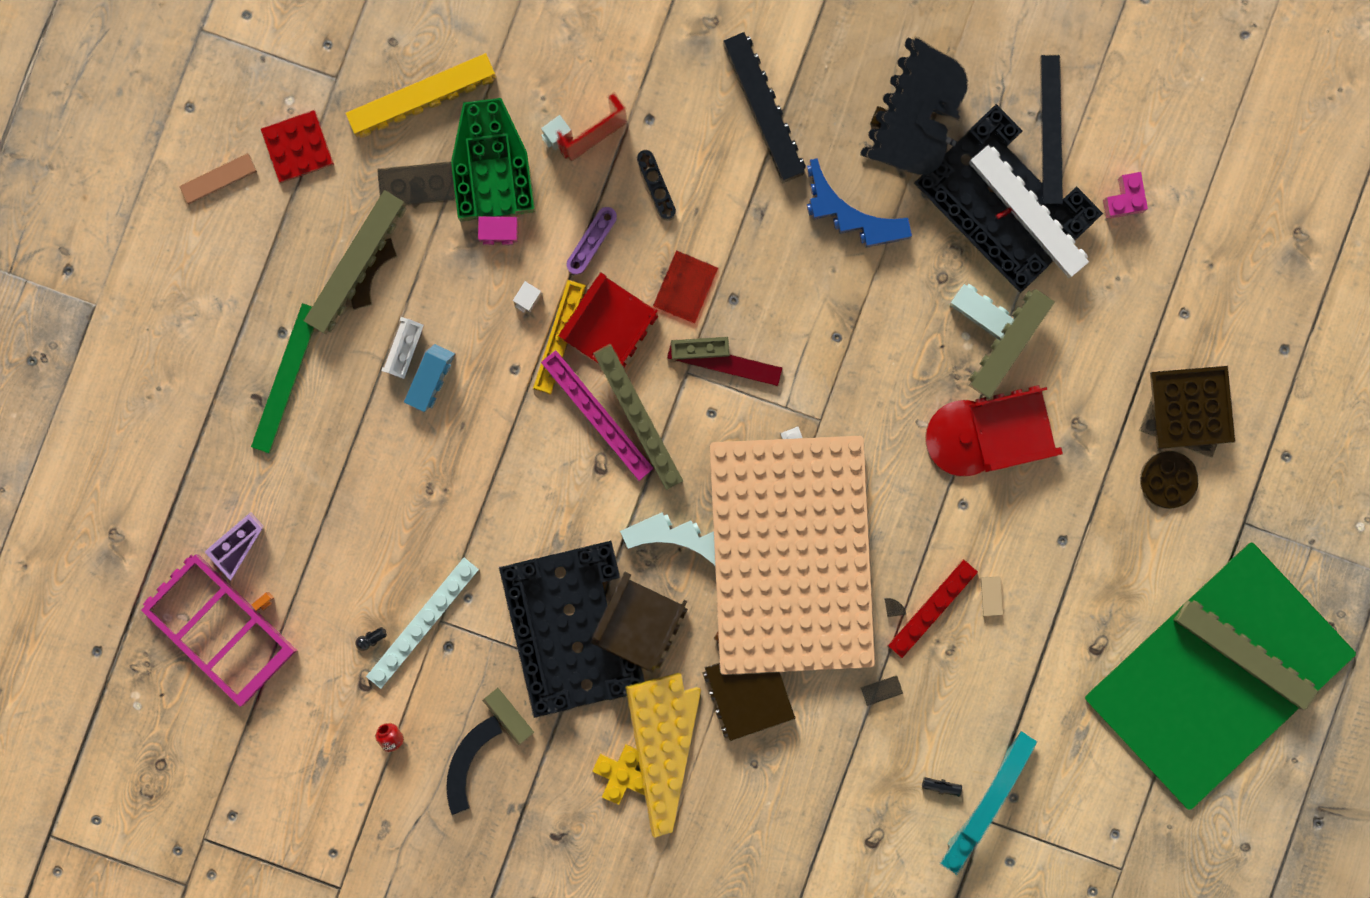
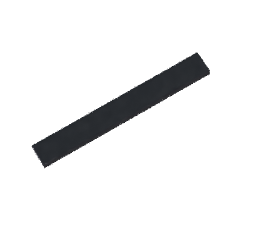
(1051, 130)

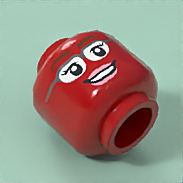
(389, 737)

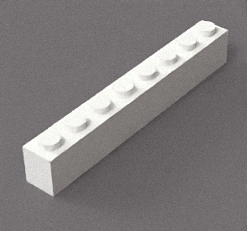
(1029, 212)

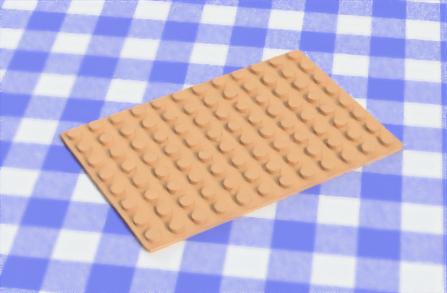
(791, 554)

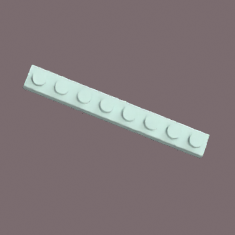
(422, 623)

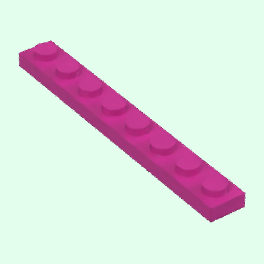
(597, 415)

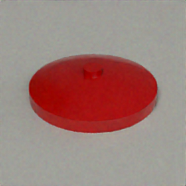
(953, 440)

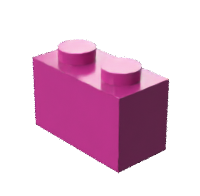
(498, 230)

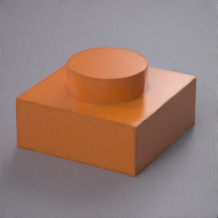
(263, 602)

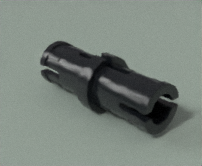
(942, 786)

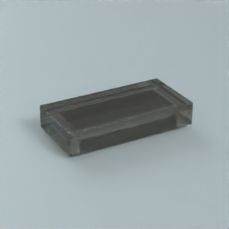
(881, 690)

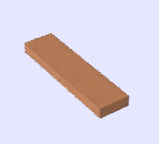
(218, 178)

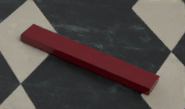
(737, 367)

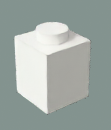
(526, 297)

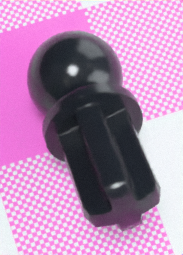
(371, 638)

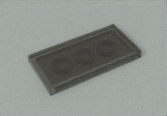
(418, 182)

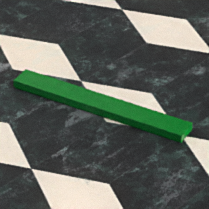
(284, 382)

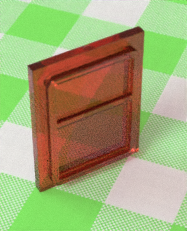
(685, 287)

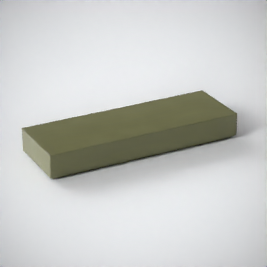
(700, 348)
(508, 716)

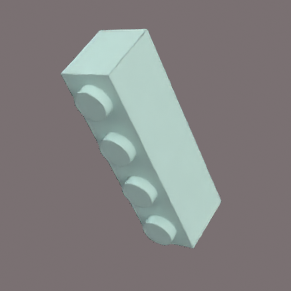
(981, 310)

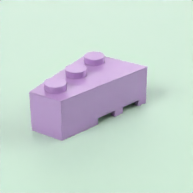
(234, 545)

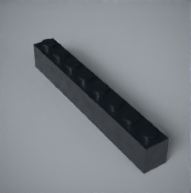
(763, 107)

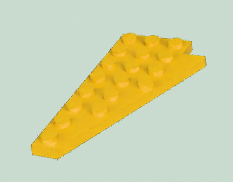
(663, 731)

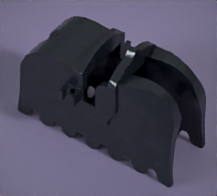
(907, 134)

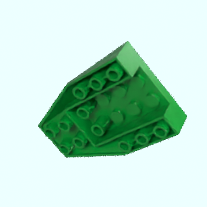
(490, 164)

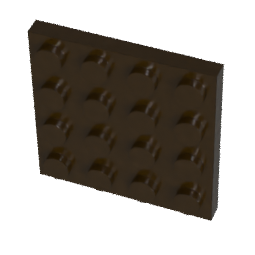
(1192, 407)

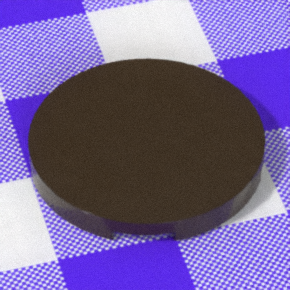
(1169, 479)

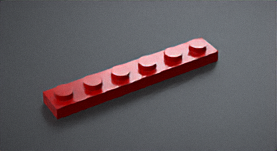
(932, 608)

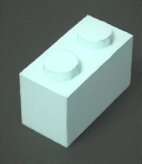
(549, 132)

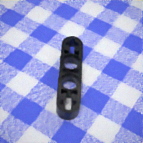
(658, 184)

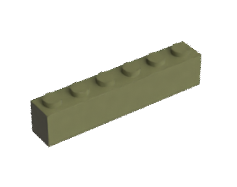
(1011, 343)

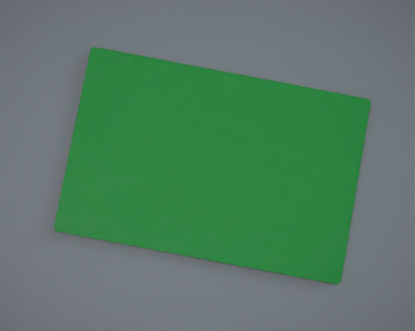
(1195, 709)

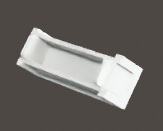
(403, 348)

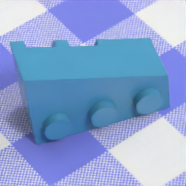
(429, 378)

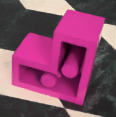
(1131, 199)

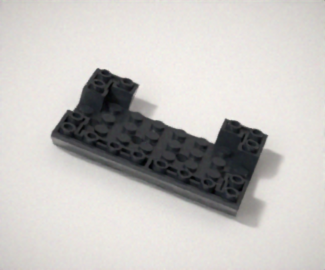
(973, 209)
(547, 634)

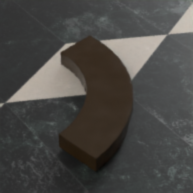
(363, 290)

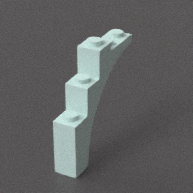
(657, 530)

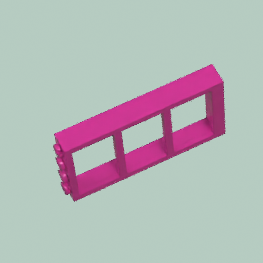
(266, 672)

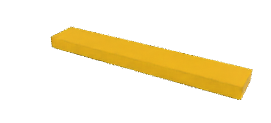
(571, 298)

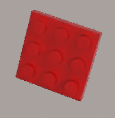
(297, 146)

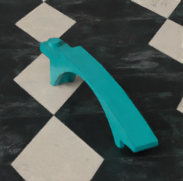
(977, 824)

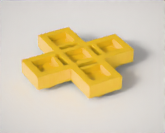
(621, 774)

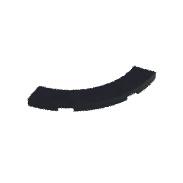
(462, 760)

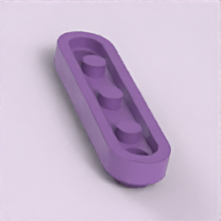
(591, 240)

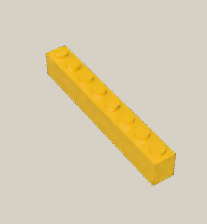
(421, 95)

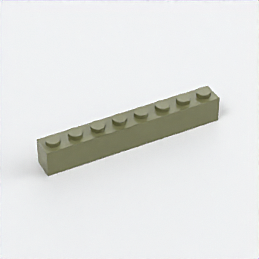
(355, 262)
(638, 416)
(1246, 655)

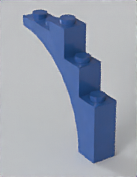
(827, 203)

